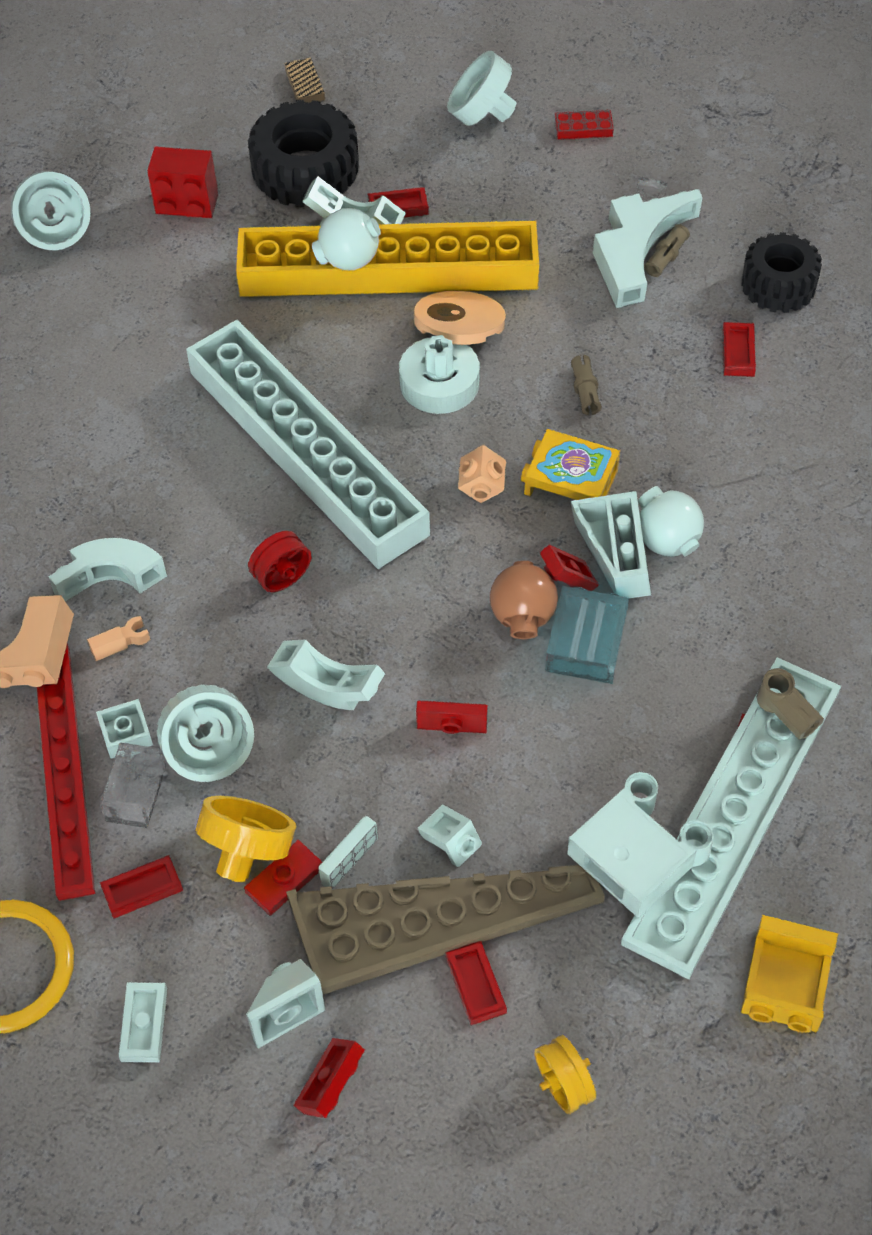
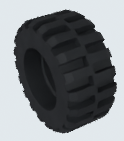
(296, 129)

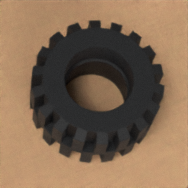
(781, 272)

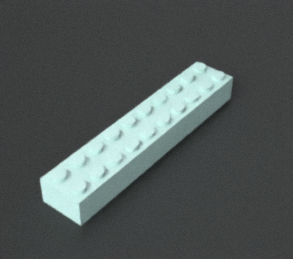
(309, 444)

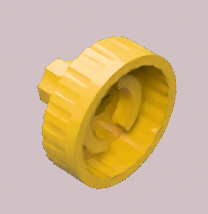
(243, 833)

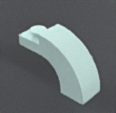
(325, 200)
(108, 560)
(322, 678)

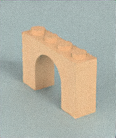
(40, 645)

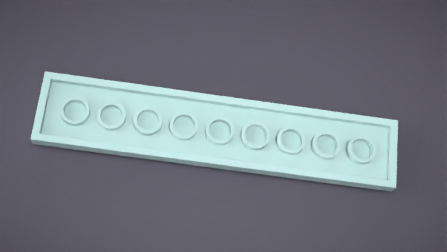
(739, 809)

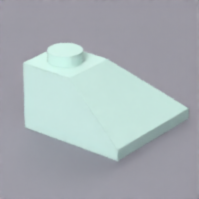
(285, 1002)

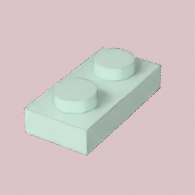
(143, 1022)

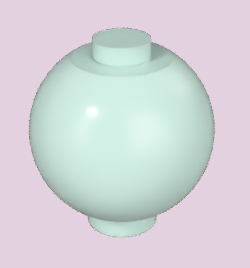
(347, 239)
(670, 522)

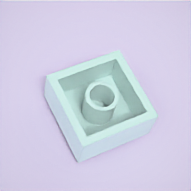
(125, 725)

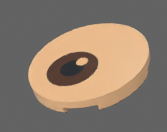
(459, 316)

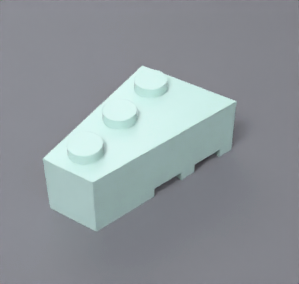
(616, 540)

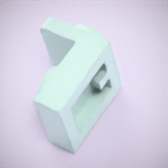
(451, 833)

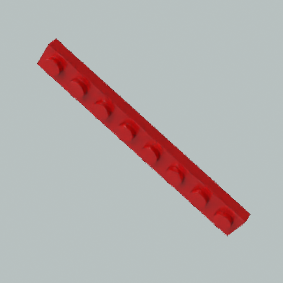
(65, 787)

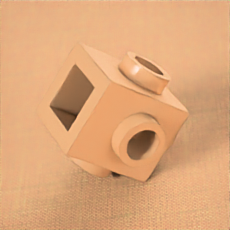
(482, 474)

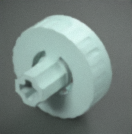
(482, 91)
(30, 201)
(438, 361)
(182, 721)

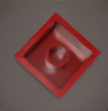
(183, 182)

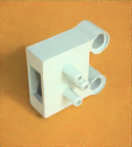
(632, 851)

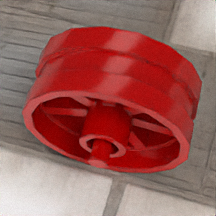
(279, 561)

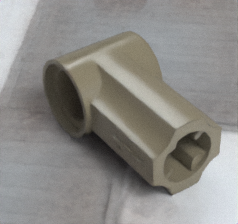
(788, 705)

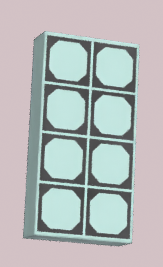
(348, 852)

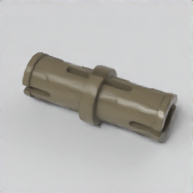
(659, 261)
(586, 385)

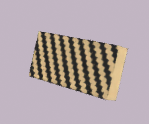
(304, 80)

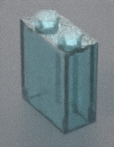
(587, 634)

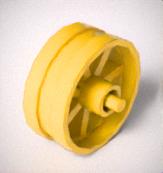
(565, 1074)

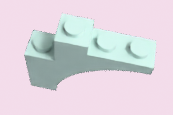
(635, 230)

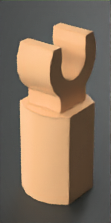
(118, 639)

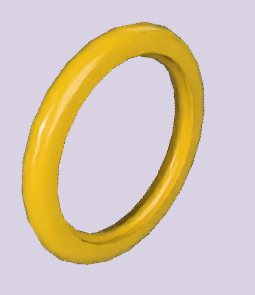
(63, 963)

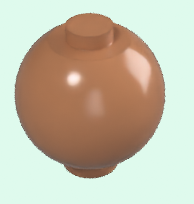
(523, 599)

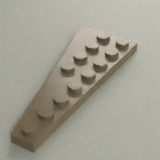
(385, 928)

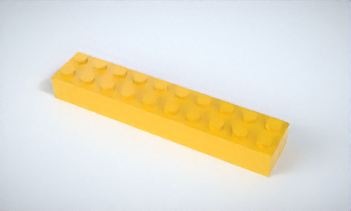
(406, 261)

